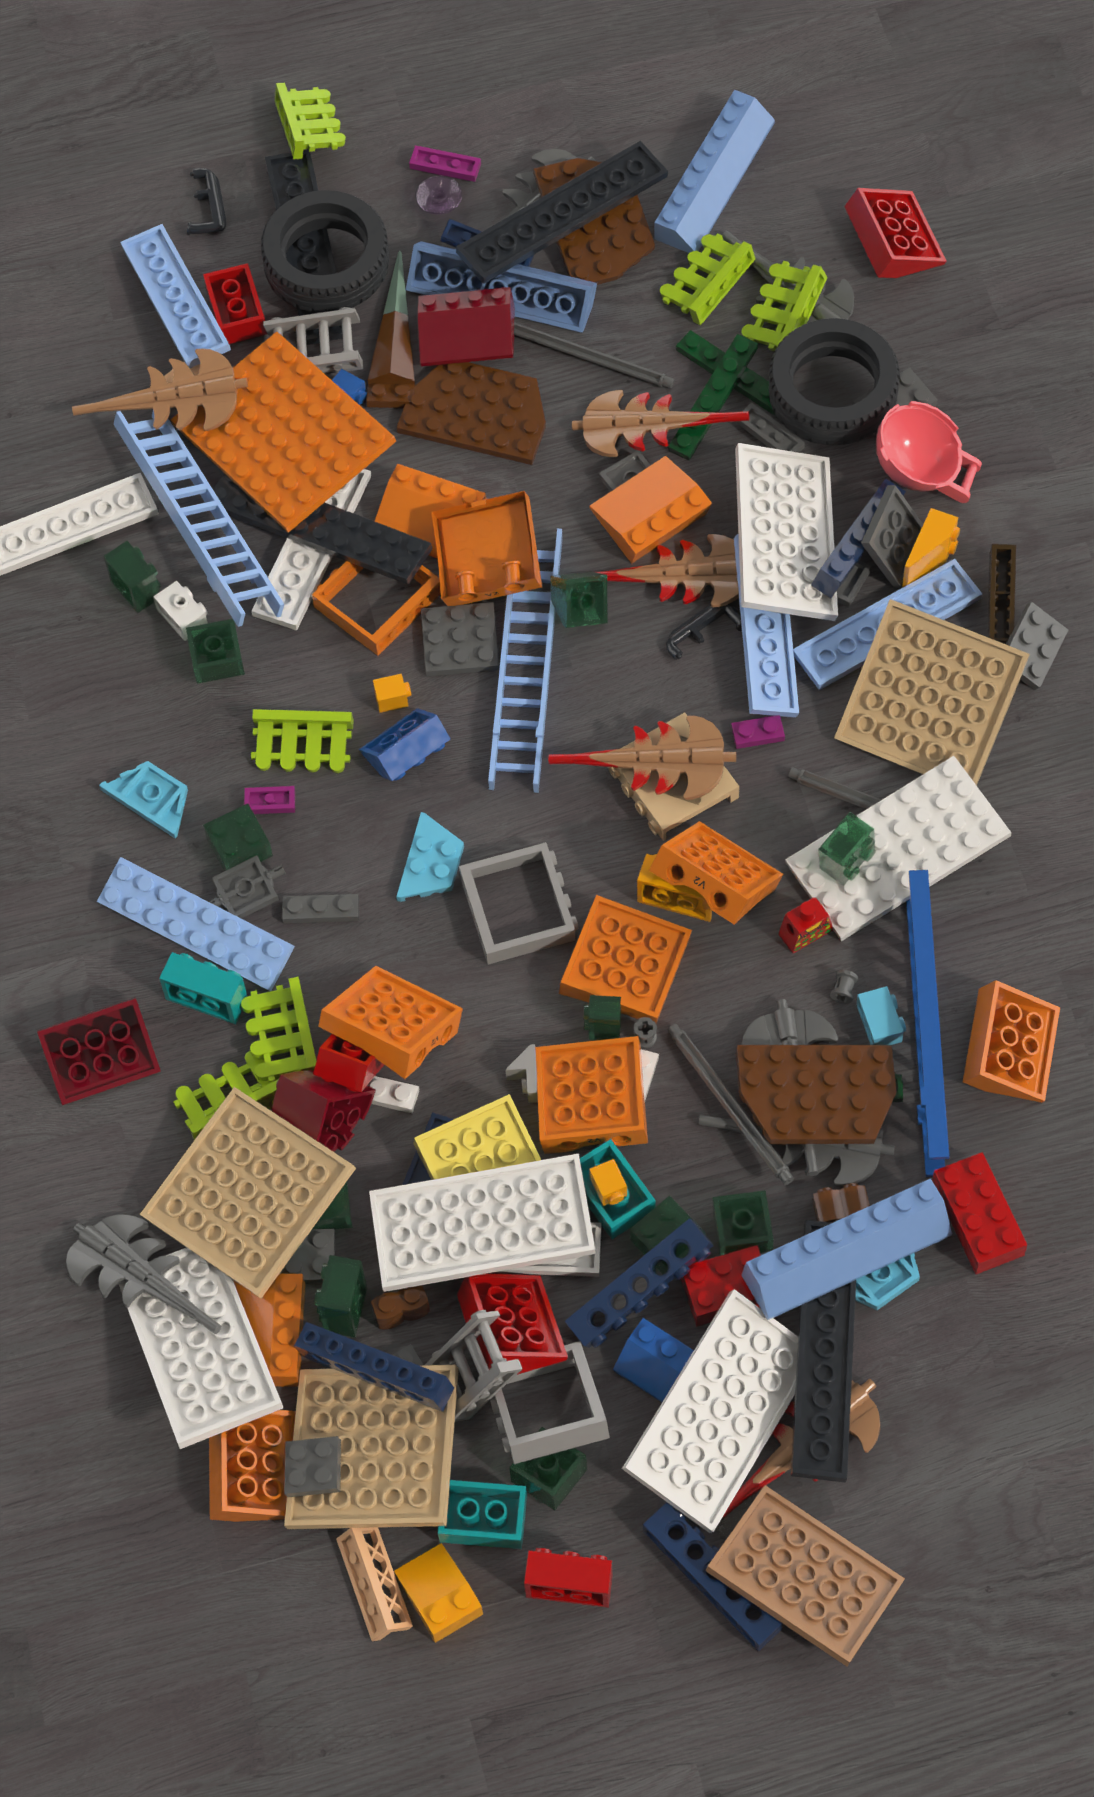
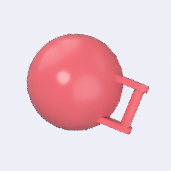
(923, 451)

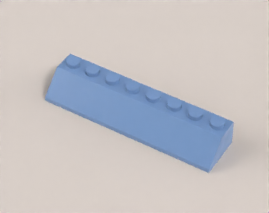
(713, 173)
(535, 292)
(847, 1249)

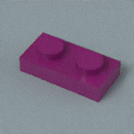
(758, 731)
(270, 799)

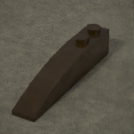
(1001, 592)

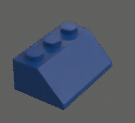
(405, 744)
(652, 1359)

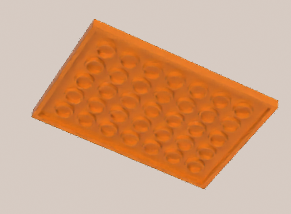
(290, 434)

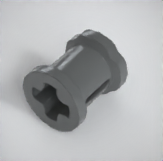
(844, 986)
(651, 1027)

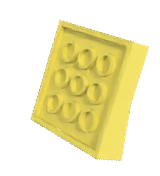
(477, 1142)

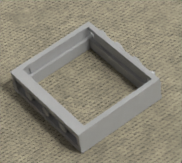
(528, 943)
(560, 1437)

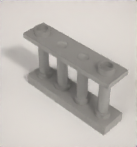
(326, 362)
(489, 1381)

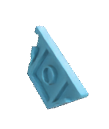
(151, 795)
(431, 860)
(887, 1282)

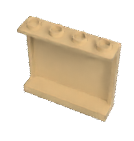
(663, 810)

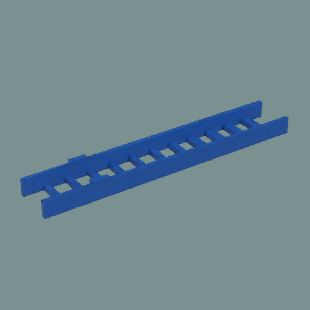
(932, 1107)

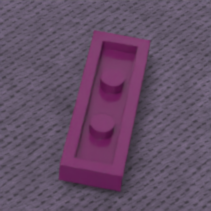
(445, 163)

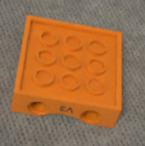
(486, 549)
(717, 869)
(625, 957)
(391, 1019)
(590, 1094)

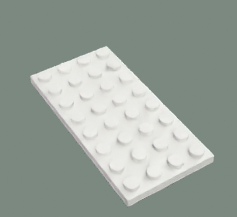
(784, 530)
(925, 825)
(481, 1222)
(203, 1376)
(718, 1413)

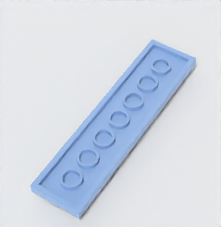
(174, 294)
(848, 643)
(768, 658)
(195, 924)

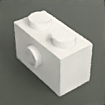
(179, 608)

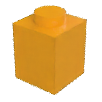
(391, 692)
(608, 1183)

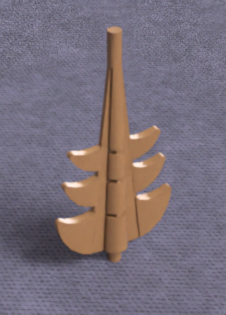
(212, 388)

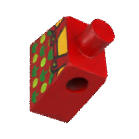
(808, 922)

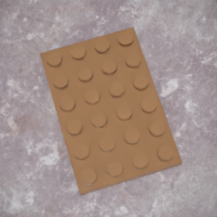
(805, 1575)

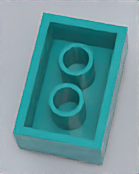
(203, 987)
(632, 1208)
(485, 1515)

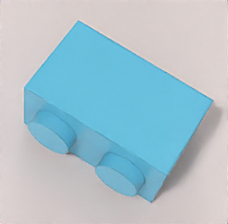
(880, 1017)

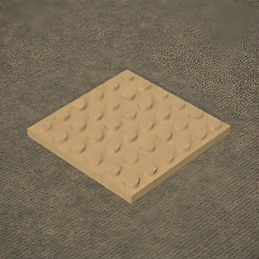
(931, 692)
(247, 1192)
(391, 1453)

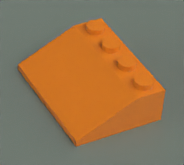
(413, 497)
(651, 508)
(1011, 1043)
(277, 1325)
(250, 1469)

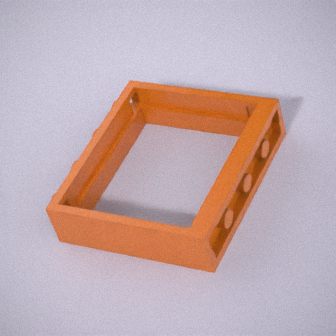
(394, 625)

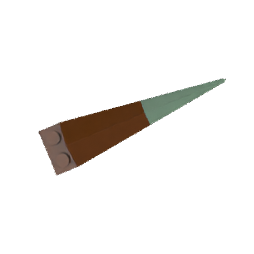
(391, 371)

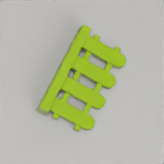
(295, 122)
(718, 283)
(799, 303)
(315, 723)
(276, 1022)
(260, 1092)

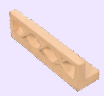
(368, 1581)

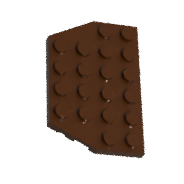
(608, 243)
(477, 411)
(817, 1091)

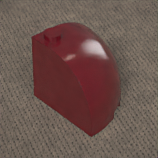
(321, 1107)

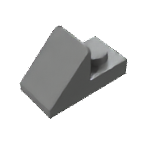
(525, 1068)

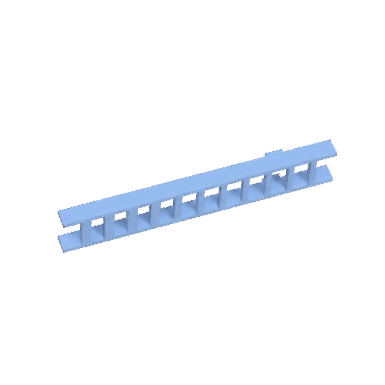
(212, 503)
(527, 618)

